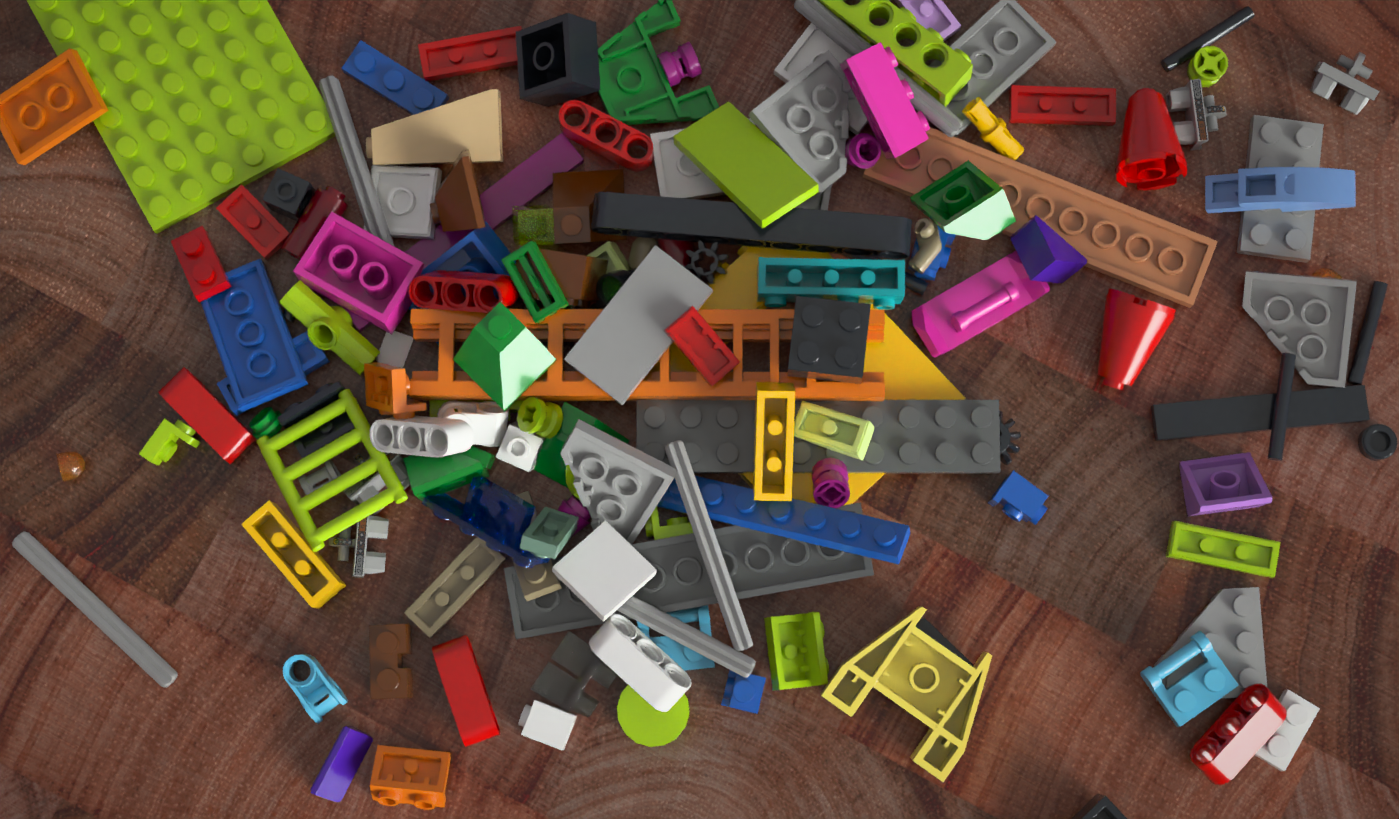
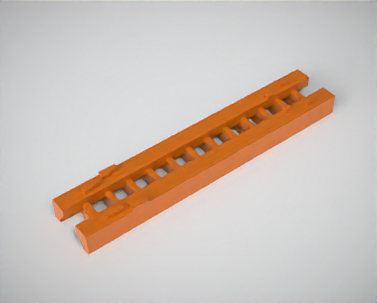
(571, 324)

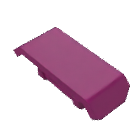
(976, 304)

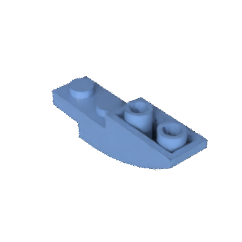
(1280, 188)

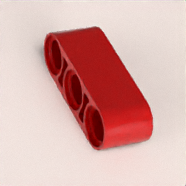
(595, 122)
(449, 294)
(207, 415)
(466, 690)
(1238, 734)

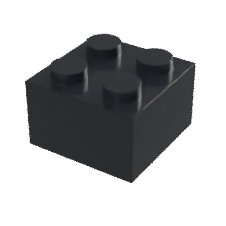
(558, 60)
(829, 340)

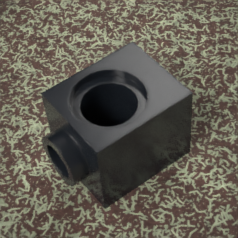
(288, 194)

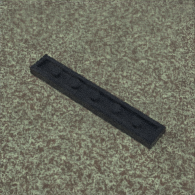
(1256, 412)

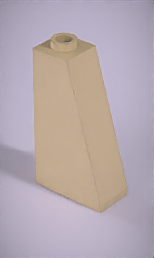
(442, 134)

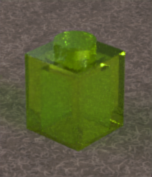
(533, 224)

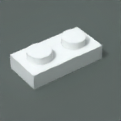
(1285, 741)

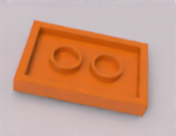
(49, 106)

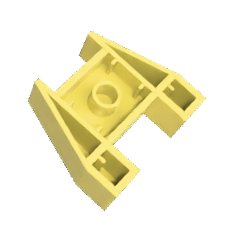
(921, 680)

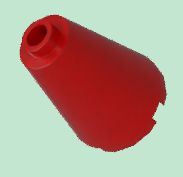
(1149, 144)
(1129, 336)

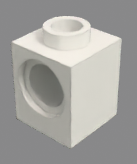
(520, 448)
(547, 724)

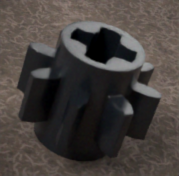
(714, 267)

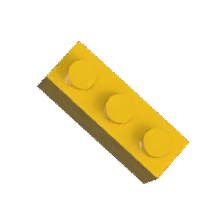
(773, 441)
(293, 555)

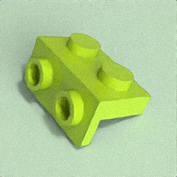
(796, 651)

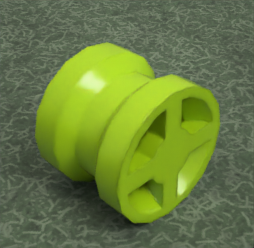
(1213, 60)
(539, 417)

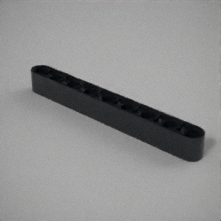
(729, 225)

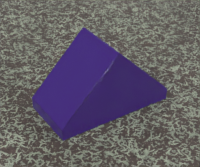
(1046, 253)

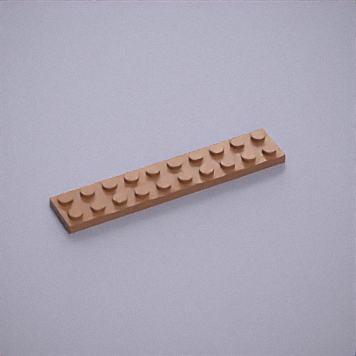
(1104, 231)

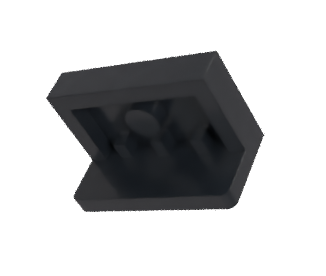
(327, 432)

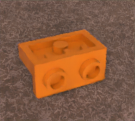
(388, 390)
(410, 777)

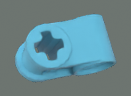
(314, 688)

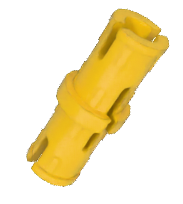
(992, 129)

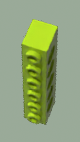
(940, 82)

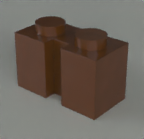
(386, 651)

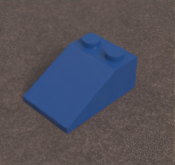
(477, 253)

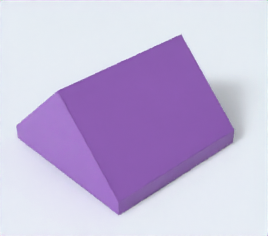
(1222, 484)

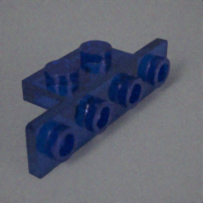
(490, 515)

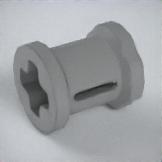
(328, 471)

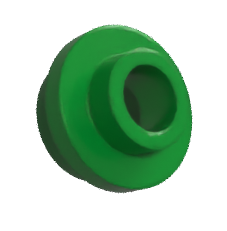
(266, 423)

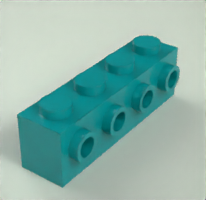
(831, 279)

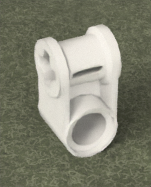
(485, 419)

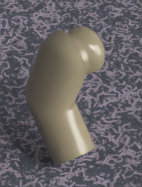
(928, 242)
(639, 250)

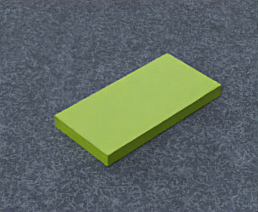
(746, 164)

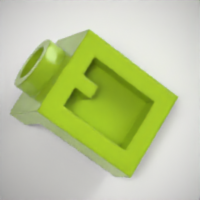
(163, 441)
(675, 527)

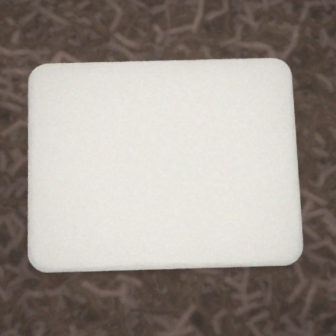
(395, 349)

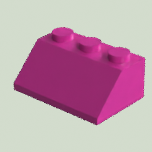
(885, 100)
(359, 272)

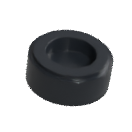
(1377, 442)

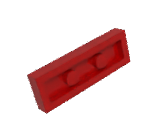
(469, 54)
(1062, 105)

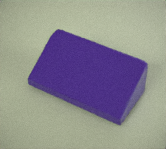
(341, 764)

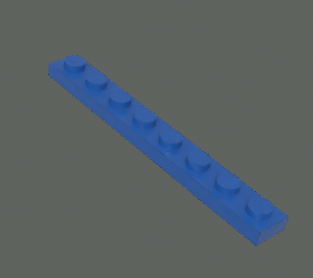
(797, 520)

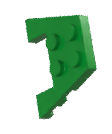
(634, 80)

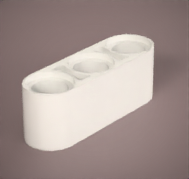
(422, 436)
(640, 662)

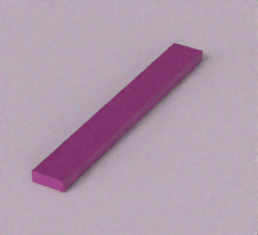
(515, 189)

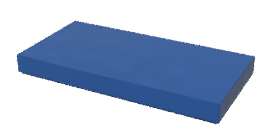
(253, 338)

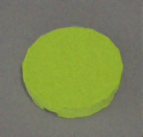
(648, 725)

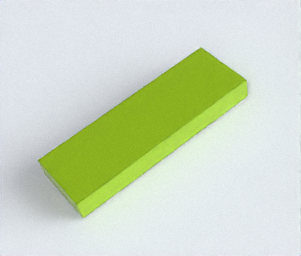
(1223, 549)

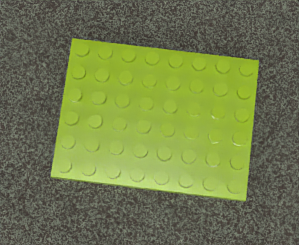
(192, 94)

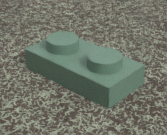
(549, 533)

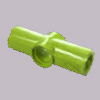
(329, 327)

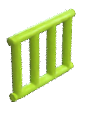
(285, 476)

